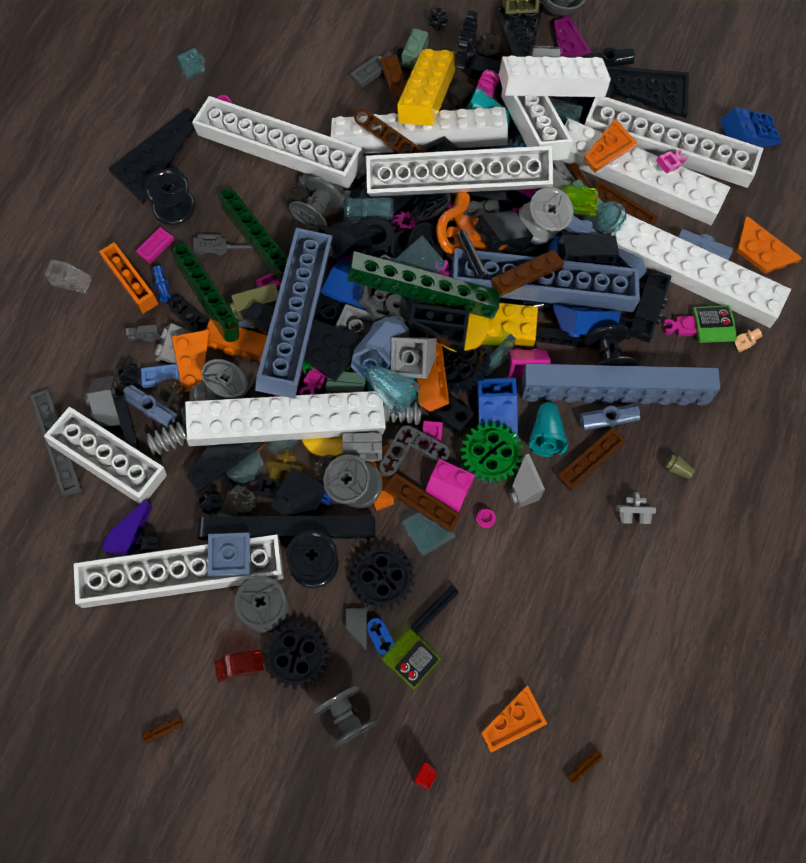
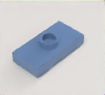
(153, 375)

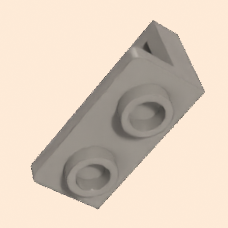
(165, 350)

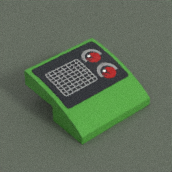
(714, 324)

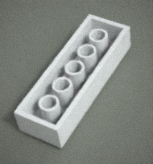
(554, 76)
(539, 123)
(105, 455)

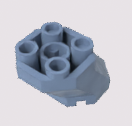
(376, 345)

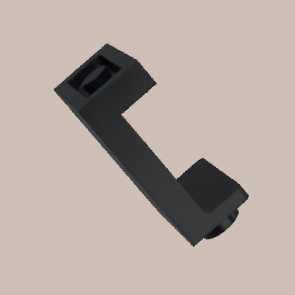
(503, 229)

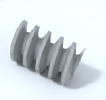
(411, 413)
(167, 438)

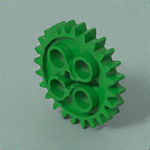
(480, 440)

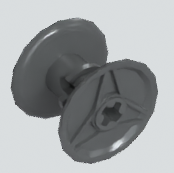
(323, 195)
(220, 382)
(352, 481)
(257, 591)
(345, 716)

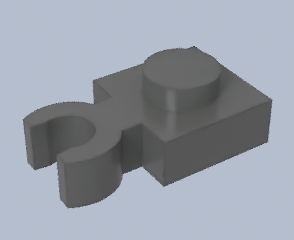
(146, 333)

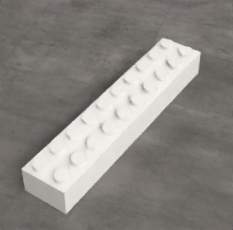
(462, 127)
(658, 134)
(279, 141)
(460, 171)
(641, 174)
(703, 271)
(283, 418)
(167, 573)

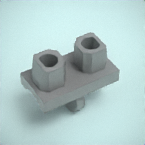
(626, 512)

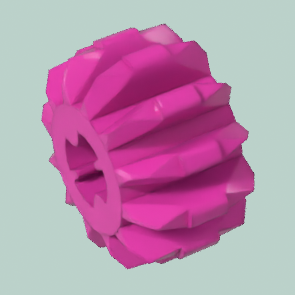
(489, 82)
(404, 221)

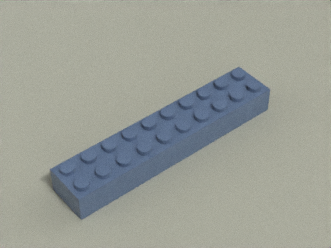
(571, 285)
(294, 314)
(619, 384)

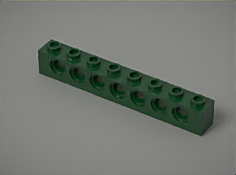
(423, 285)

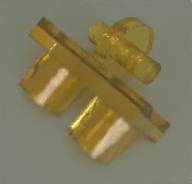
(276, 467)

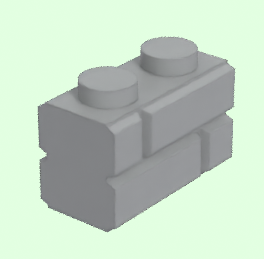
(364, 445)

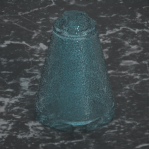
(392, 388)

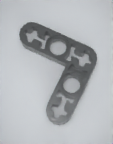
(412, 443)

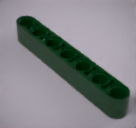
(254, 232)
(206, 293)

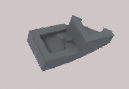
(357, 625)

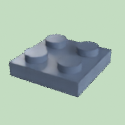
(228, 554)

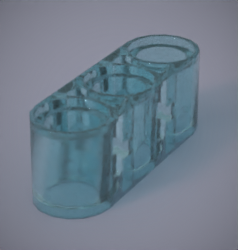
(368, 207)

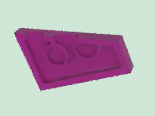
(569, 39)

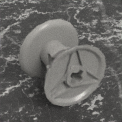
(547, 213)

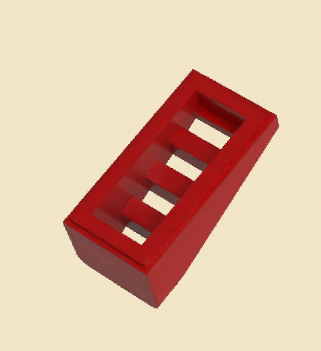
(425, 776)

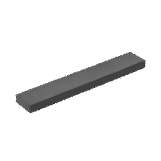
(62, 465)

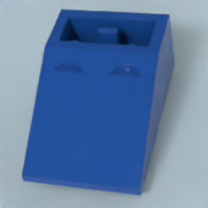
(751, 127)
(497, 403)

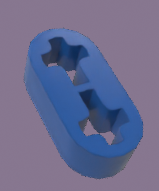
(384, 634)

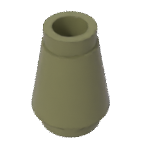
(678, 466)

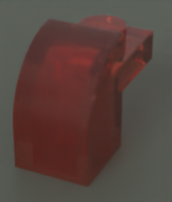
(239, 664)

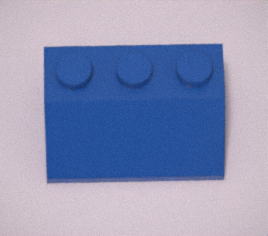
(339, 288)
(582, 320)

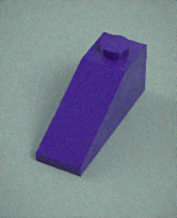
(123, 537)

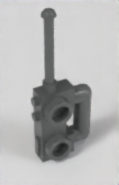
(213, 244)

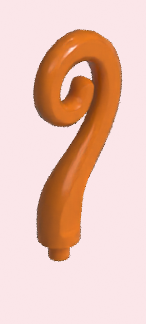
(460, 205)

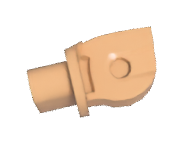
(748, 339)

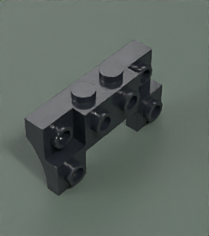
(647, 313)

